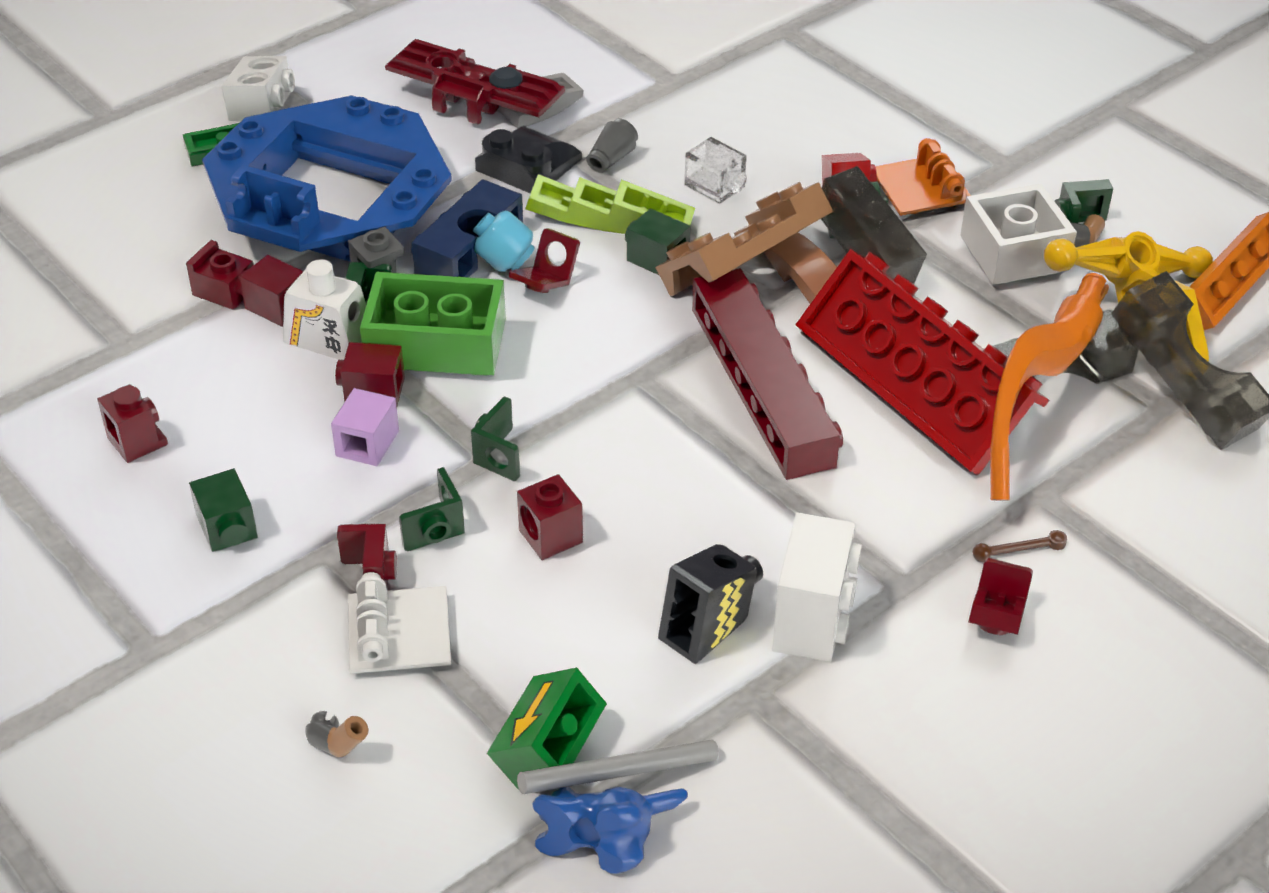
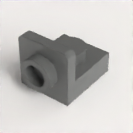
(376, 248)

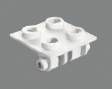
(397, 627)

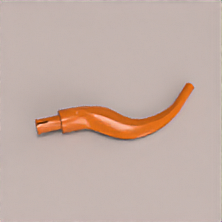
(1045, 352)

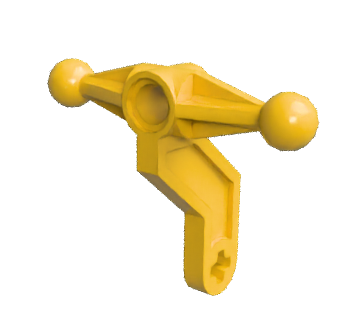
(1133, 261)

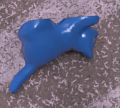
(607, 821)

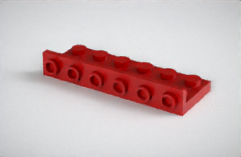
(914, 356)

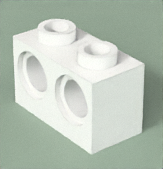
(257, 86)

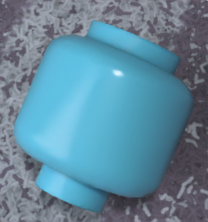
(503, 241)

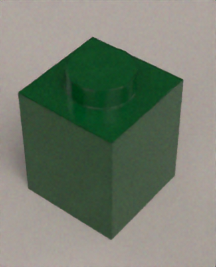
(652, 237)
(223, 510)

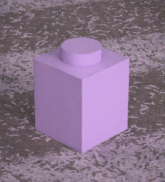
(365, 427)

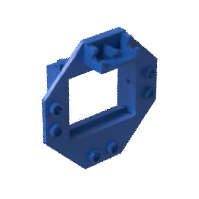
(337, 133)

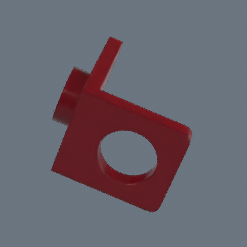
(544, 273)

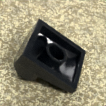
(524, 154)

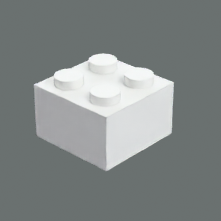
(1012, 230)
(816, 587)

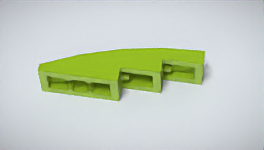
(599, 206)

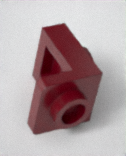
(367, 546)
(1001, 597)

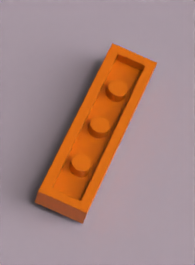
(1233, 272)

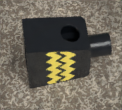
(707, 600)

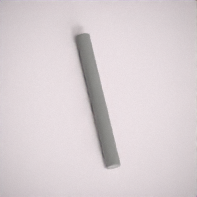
(617, 766)

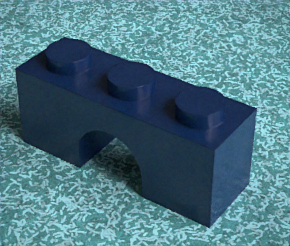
(449, 242)

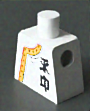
(323, 311)

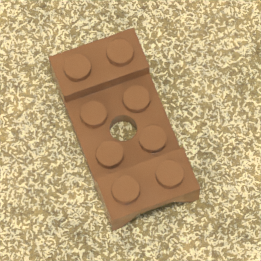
(775, 220)

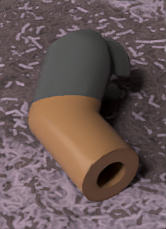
(1089, 230)
(333, 738)

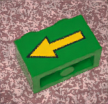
(547, 723)

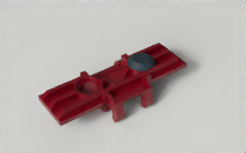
(479, 85)

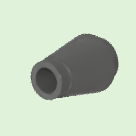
(613, 144)

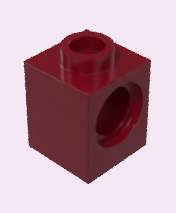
(550, 516)

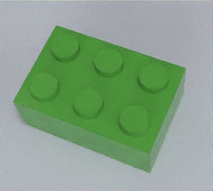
(437, 320)

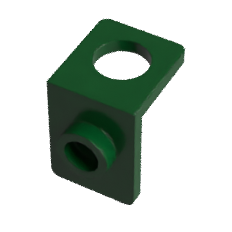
(490, 434)
(434, 521)

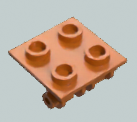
(923, 182)

